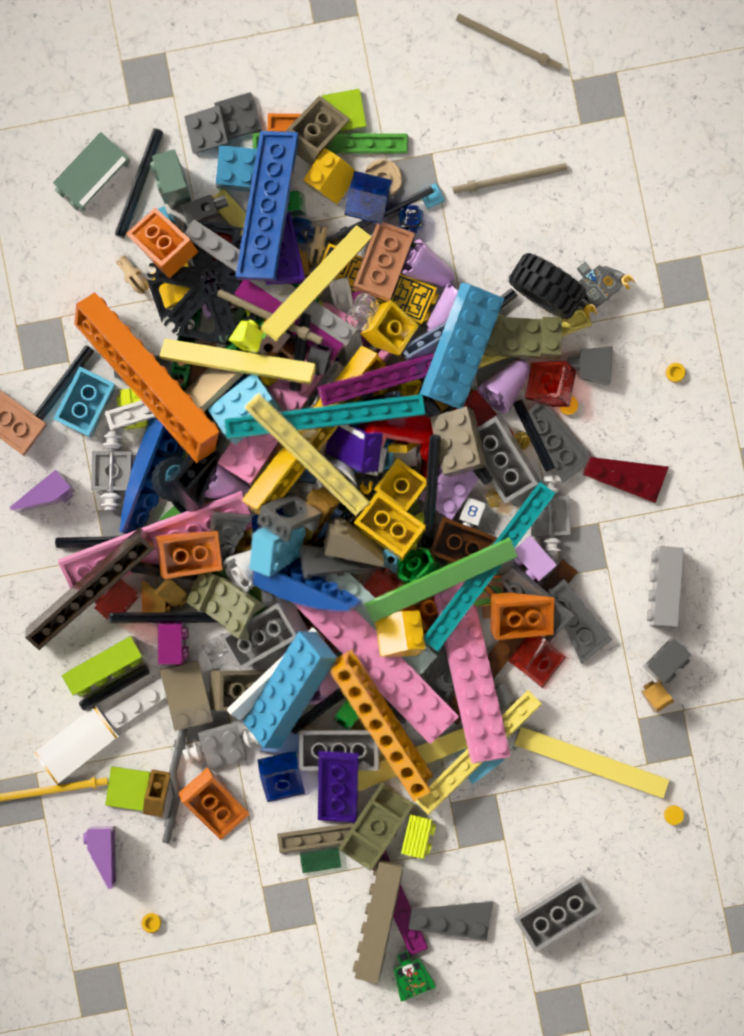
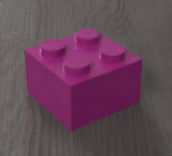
(172, 643)

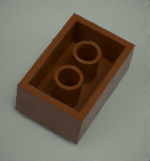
(458, 541)

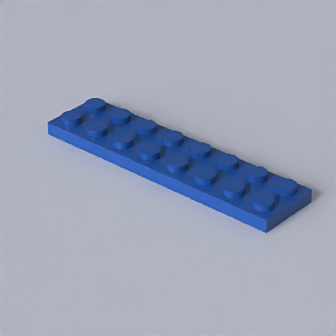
(267, 206)

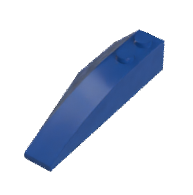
(140, 495)
(312, 592)

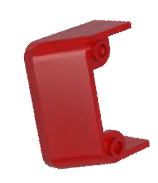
(408, 429)

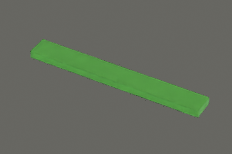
(363, 143)
(441, 580)

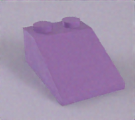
(48, 492)
(102, 849)

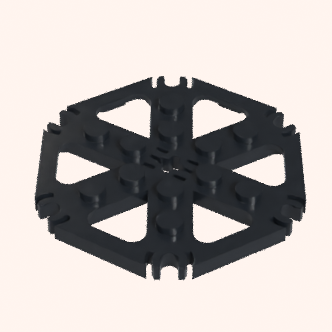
(197, 295)

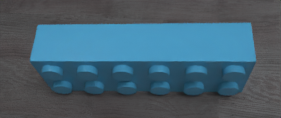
(461, 345)
(289, 689)

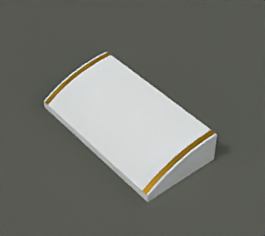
(76, 745)

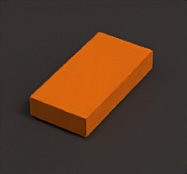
(280, 121)

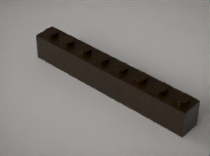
(89, 588)

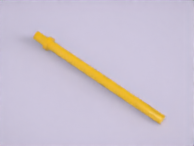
(93, 783)

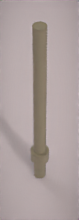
(542, 59)
(472, 186)
(302, 332)

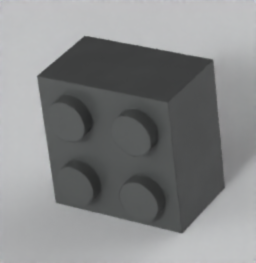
(667, 661)

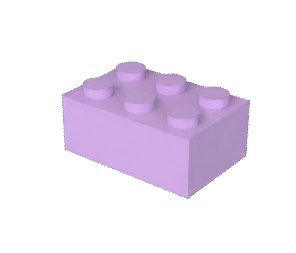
(452, 492)

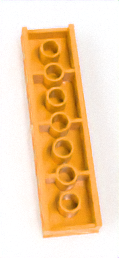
(382, 724)

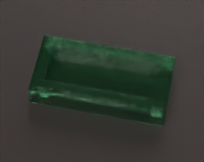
(320, 860)

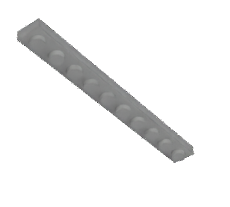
(229, 256)

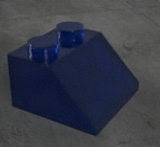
(368, 197)
(281, 776)

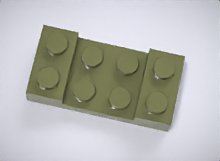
(525, 338)
(224, 602)
(375, 826)

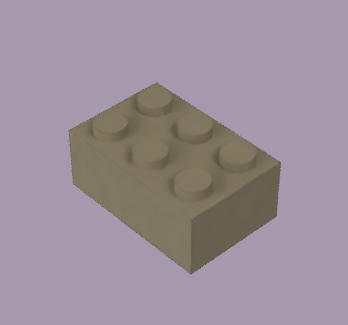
(460, 442)

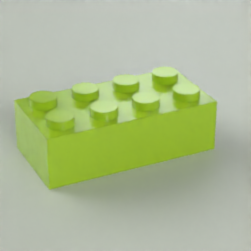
(104, 665)

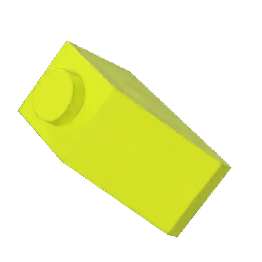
(247, 336)

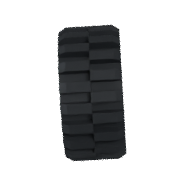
(547, 285)

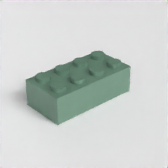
(170, 179)

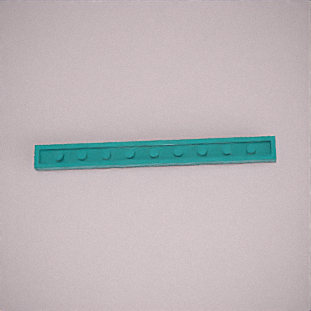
(331, 416)
(474, 586)

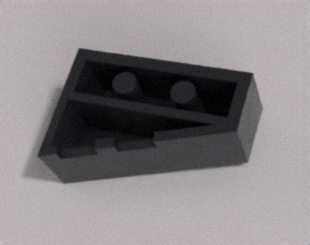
(192, 479)

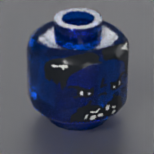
(411, 218)
(303, 229)

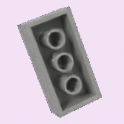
(506, 460)
(666, 586)
(267, 634)
(338, 741)
(557, 913)

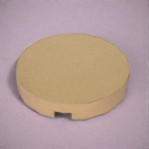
(388, 170)

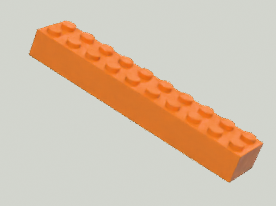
(146, 377)

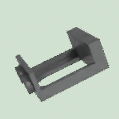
(300, 512)

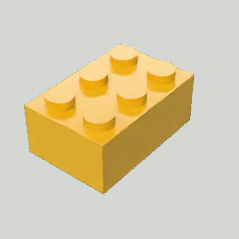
(390, 526)

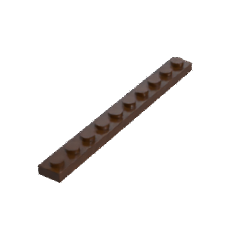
(506, 647)

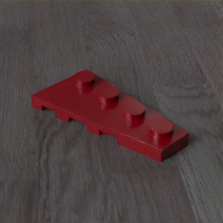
(631, 477)

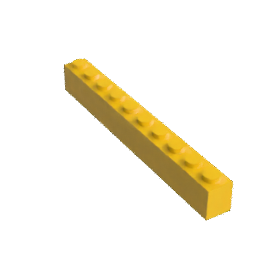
(285, 468)

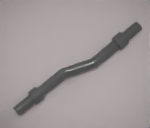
(170, 823)

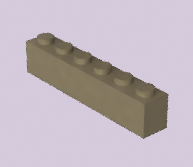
(379, 921)

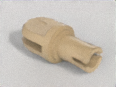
(317, 245)
(133, 275)

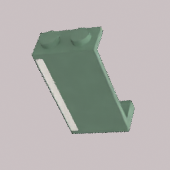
(90, 171)

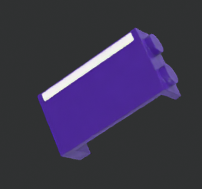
(356, 448)

